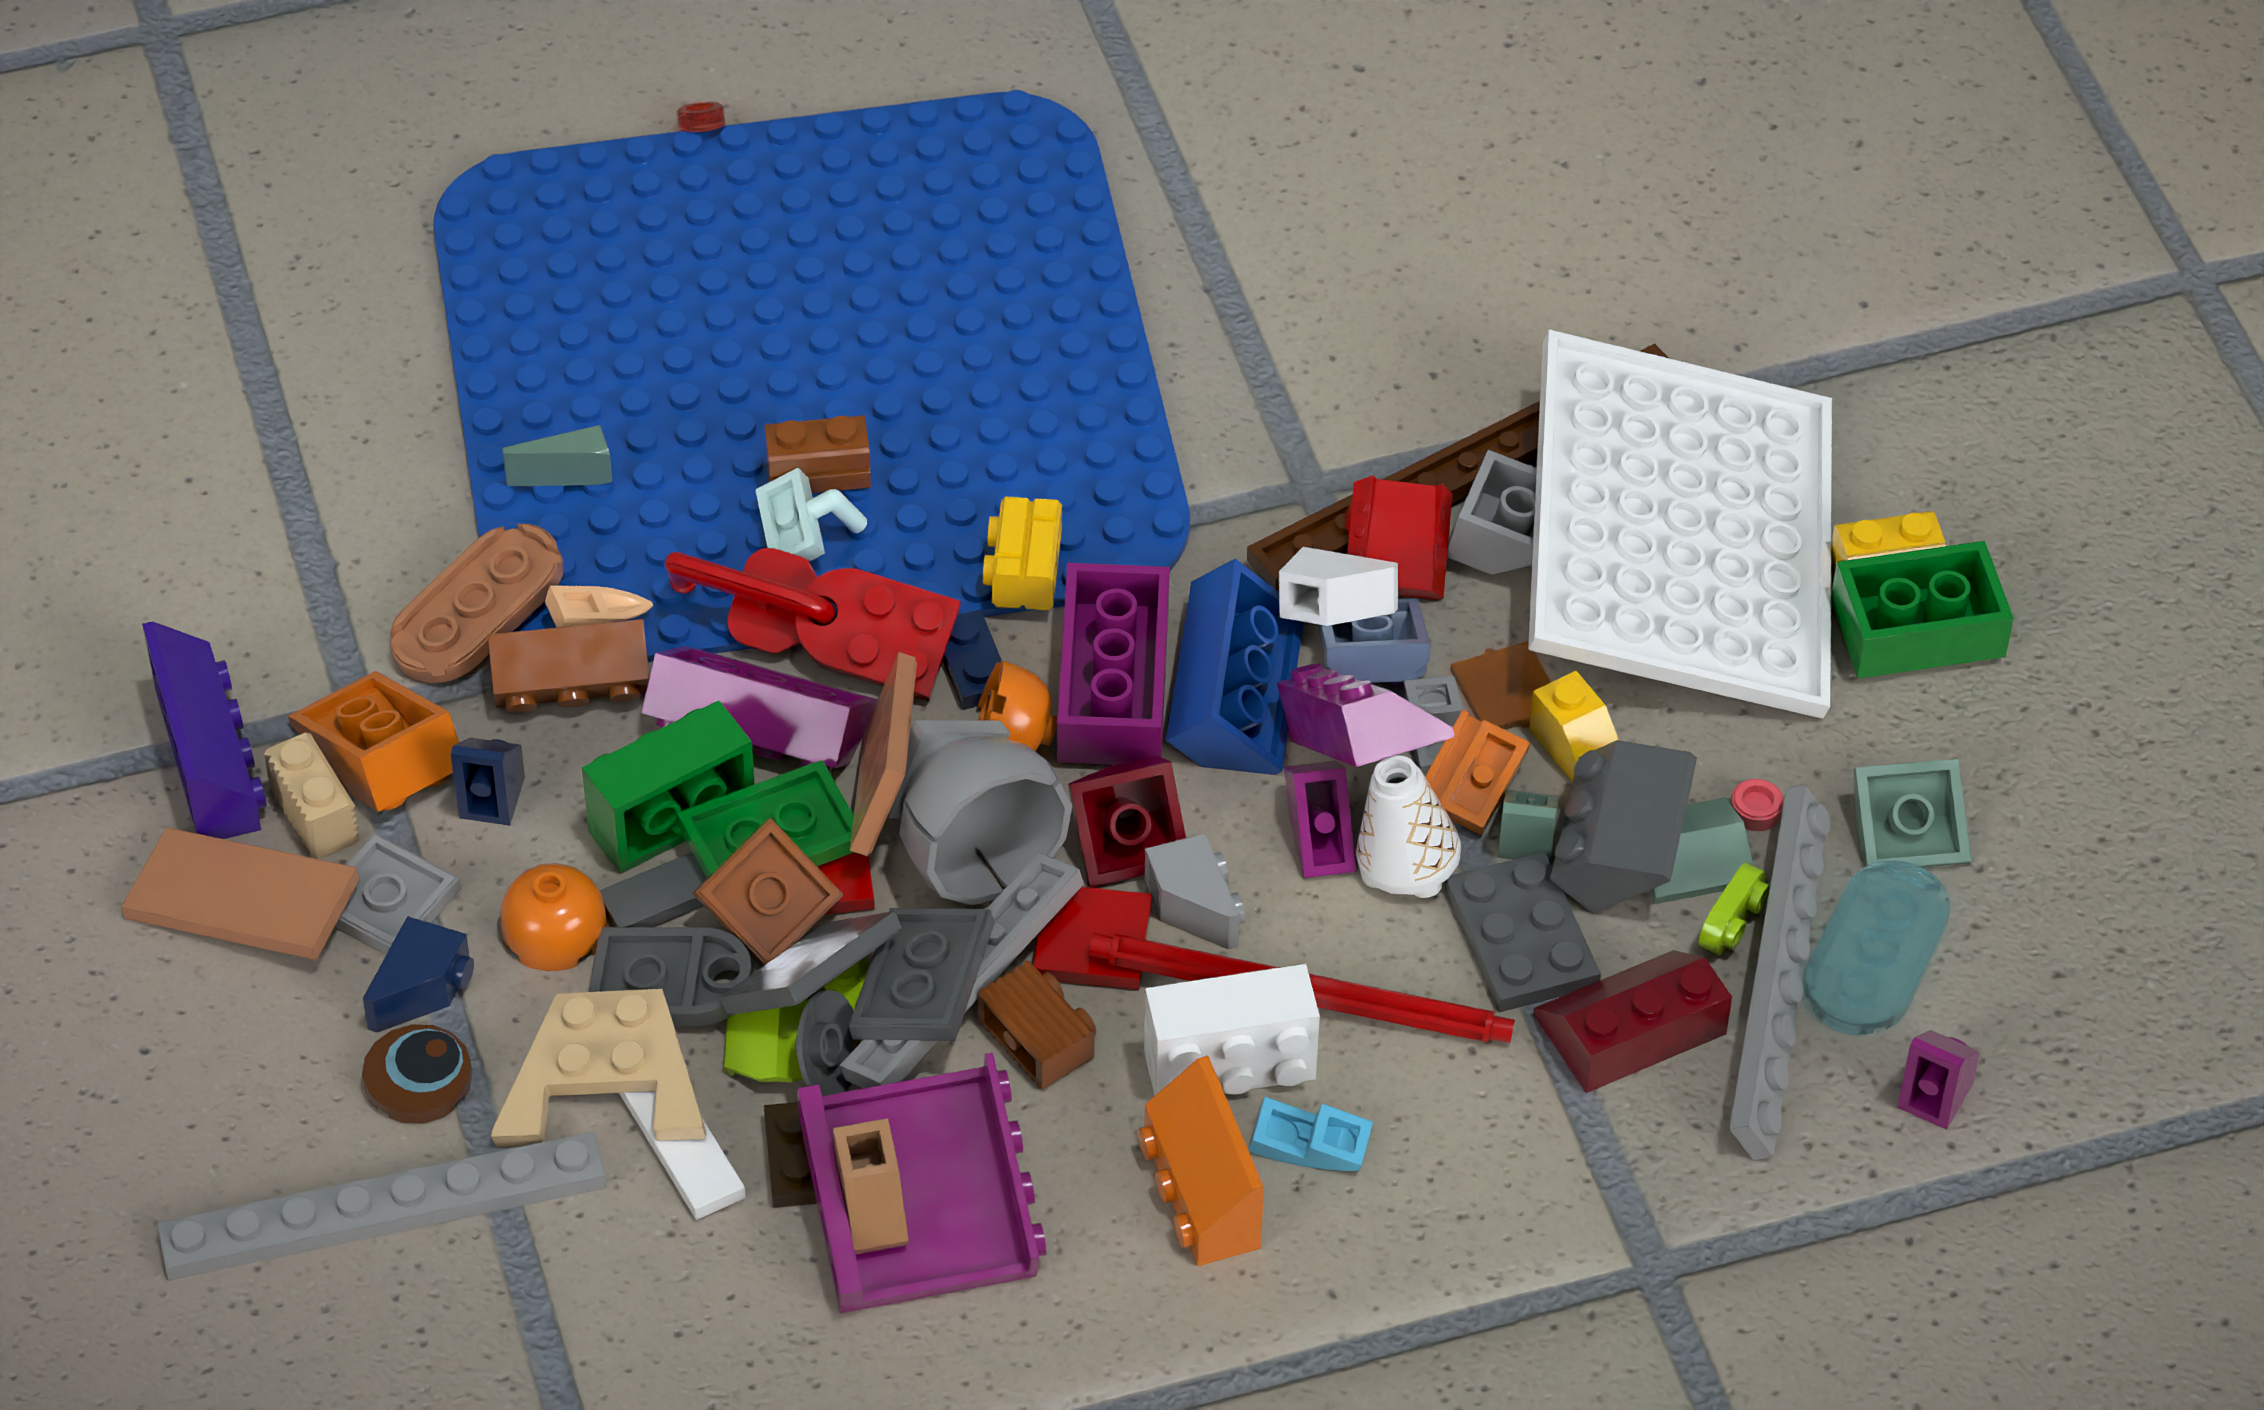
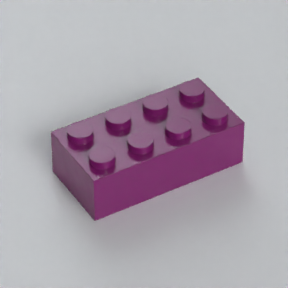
(1113, 663)

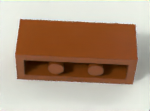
(569, 665)

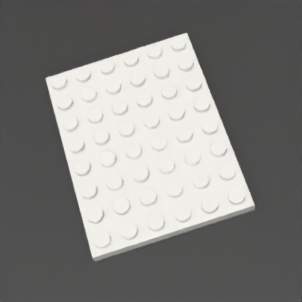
(1683, 525)

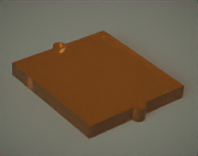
(1501, 684)

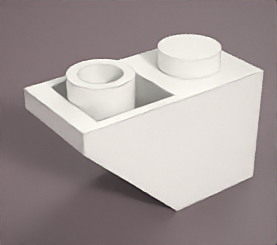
(1336, 587)

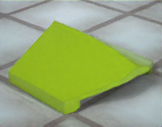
(764, 1044)

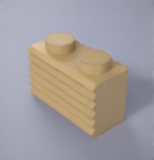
(311, 796)

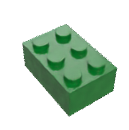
(1921, 609)
(643, 786)

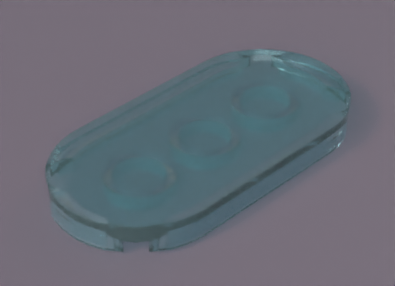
(1877, 947)

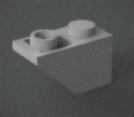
(1192, 890)

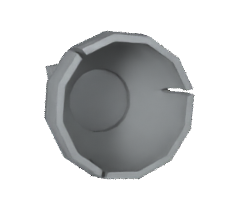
(980, 795)

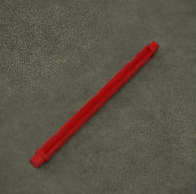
(1328, 992)

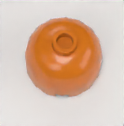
(1020, 703)
(552, 917)

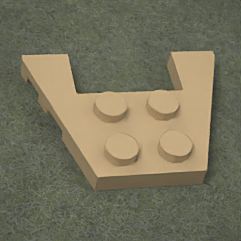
(602, 1047)

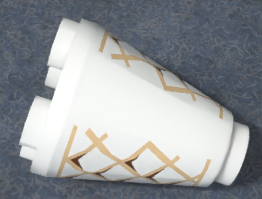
(1405, 832)

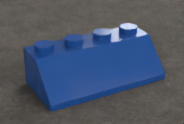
(1228, 672)

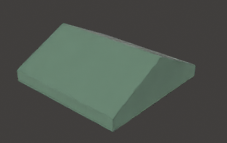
(1911, 813)
(1708, 852)

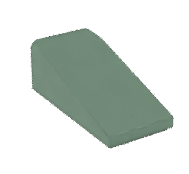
(560, 460)

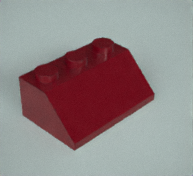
(1637, 1018)

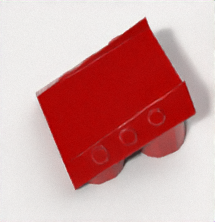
(1403, 526)

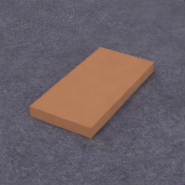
(883, 754)
(241, 893)

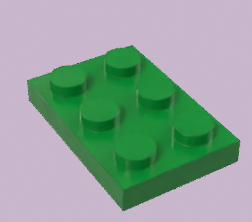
(800, 802)

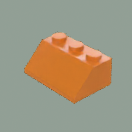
(1203, 1166)

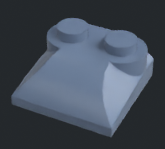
(1380, 647)

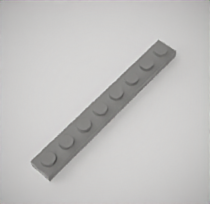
(1779, 973)
(381, 1205)

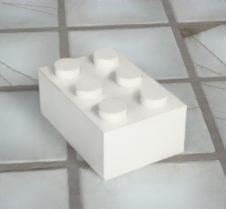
(1250, 1024)

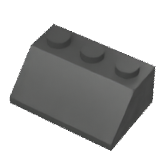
(1622, 822)

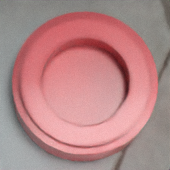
(1758, 804)

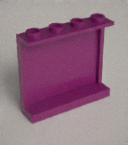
(957, 1186)

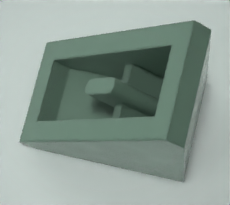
(1527, 824)

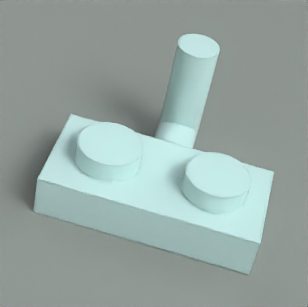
(792, 514)

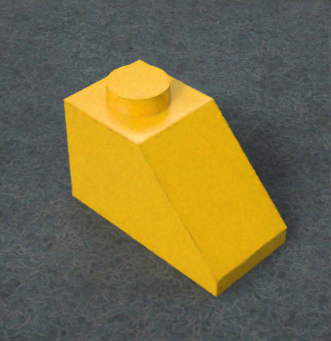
(1570, 720)

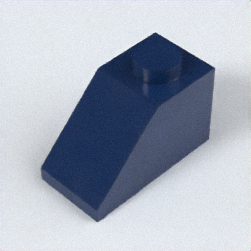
(487, 779)
(417, 974)

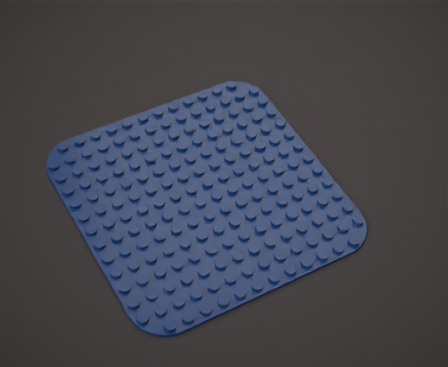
(867, 261)

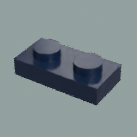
(970, 657)

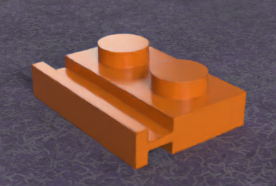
(1475, 770)

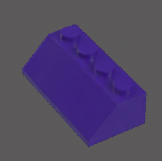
(204, 733)

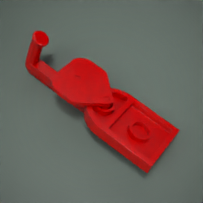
(786, 604)

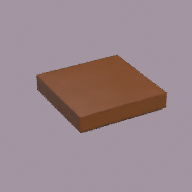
(767, 893)

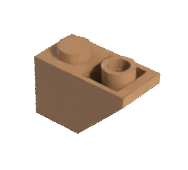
(870, 1185)

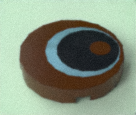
(417, 1073)

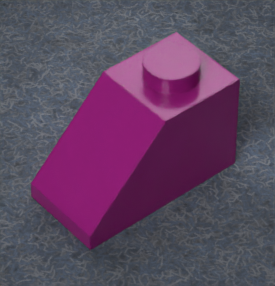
(1321, 818)
(1937, 1077)

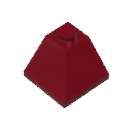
(1123, 814)

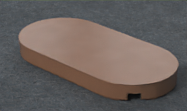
(477, 595)

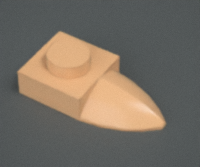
(593, 605)

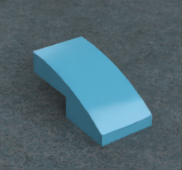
(1306, 1139)

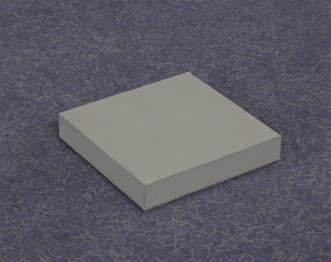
(390, 889)

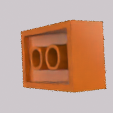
(381, 739)

